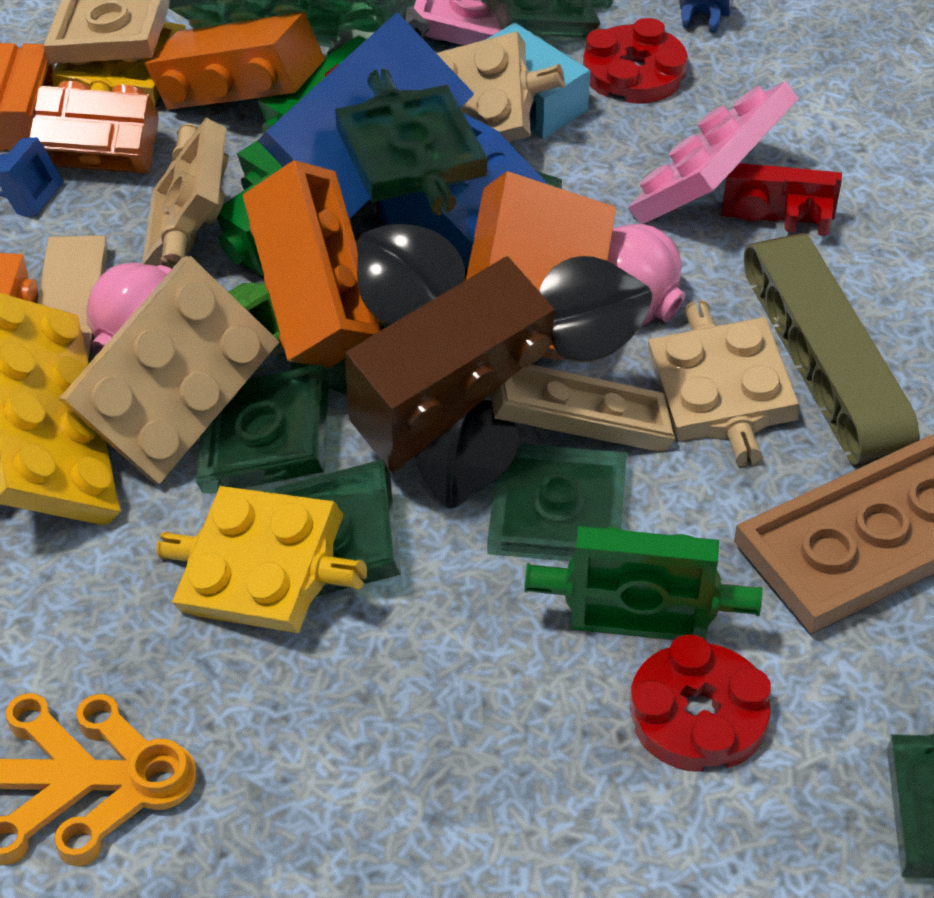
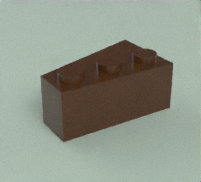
(444, 360)

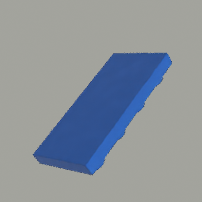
(309, 127)

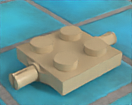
(501, 82)
(186, 193)
(723, 381)

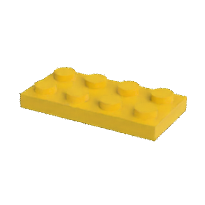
(46, 451)

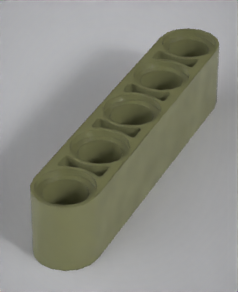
(832, 346)

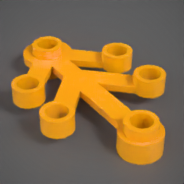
(75, 773)

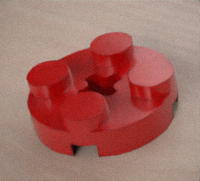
(611, 56)
(709, 739)

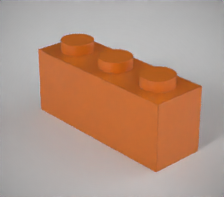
(236, 61)
(309, 263)

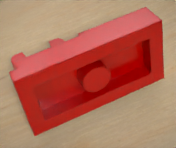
(782, 194)

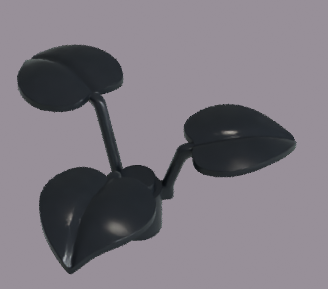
(594, 317)

